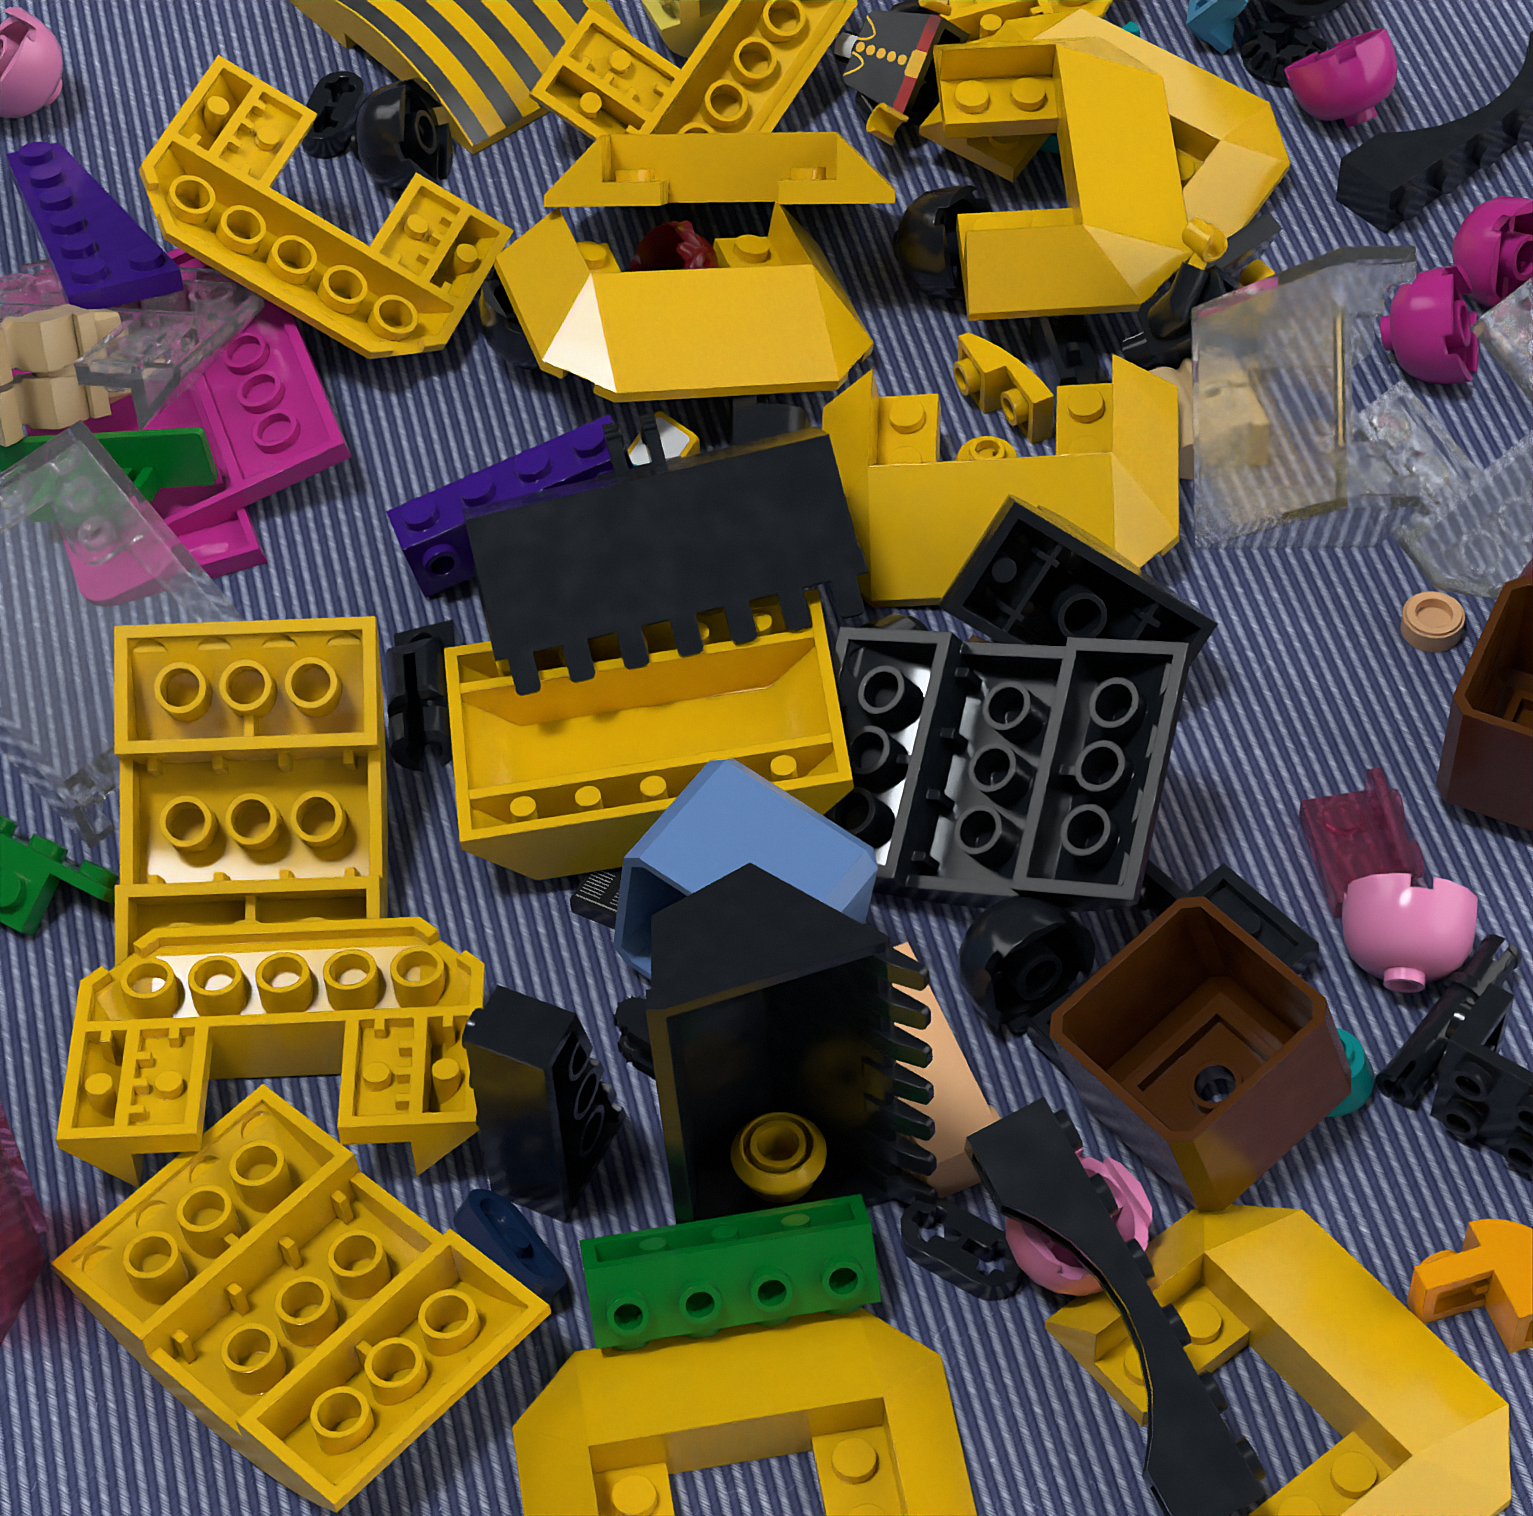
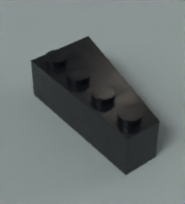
(538, 1101)

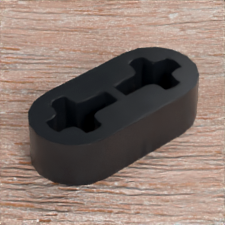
(349, 93)
(959, 1253)

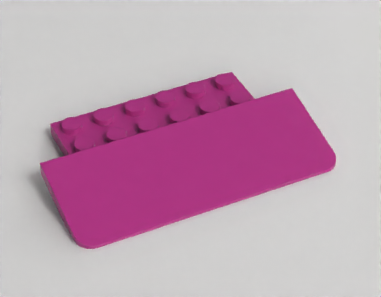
(264, 429)

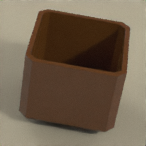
(1490, 719)
(1193, 1007)

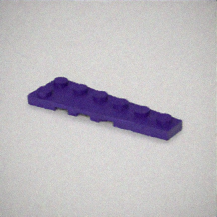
(85, 234)

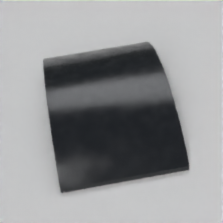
(1006, 763)

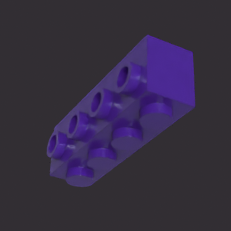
(435, 524)

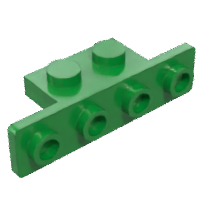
(146, 456)
(33, 872)

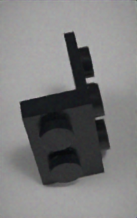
(1478, 1088)

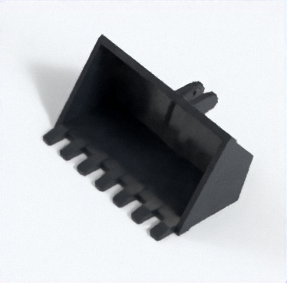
(663, 547)
(780, 1009)

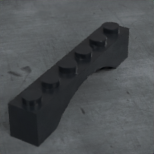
(1406, 170)
(1040, 1182)

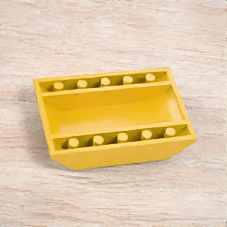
(591, 765)

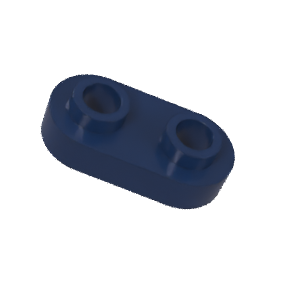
(509, 1241)

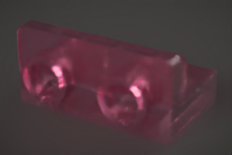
(1359, 837)

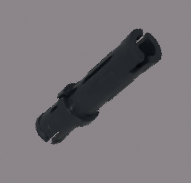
(1427, 1043)

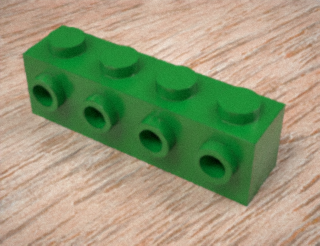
(730, 1272)

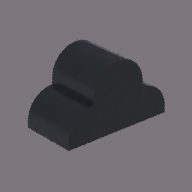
(1050, 580)

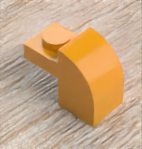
(1488, 1272)

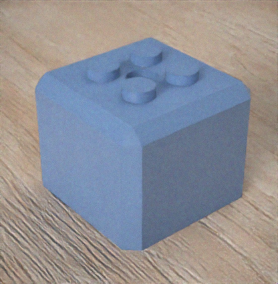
(722, 824)

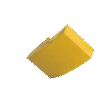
(1002, 381)

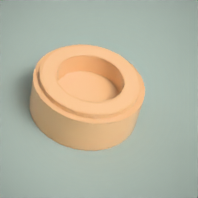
(1432, 621)

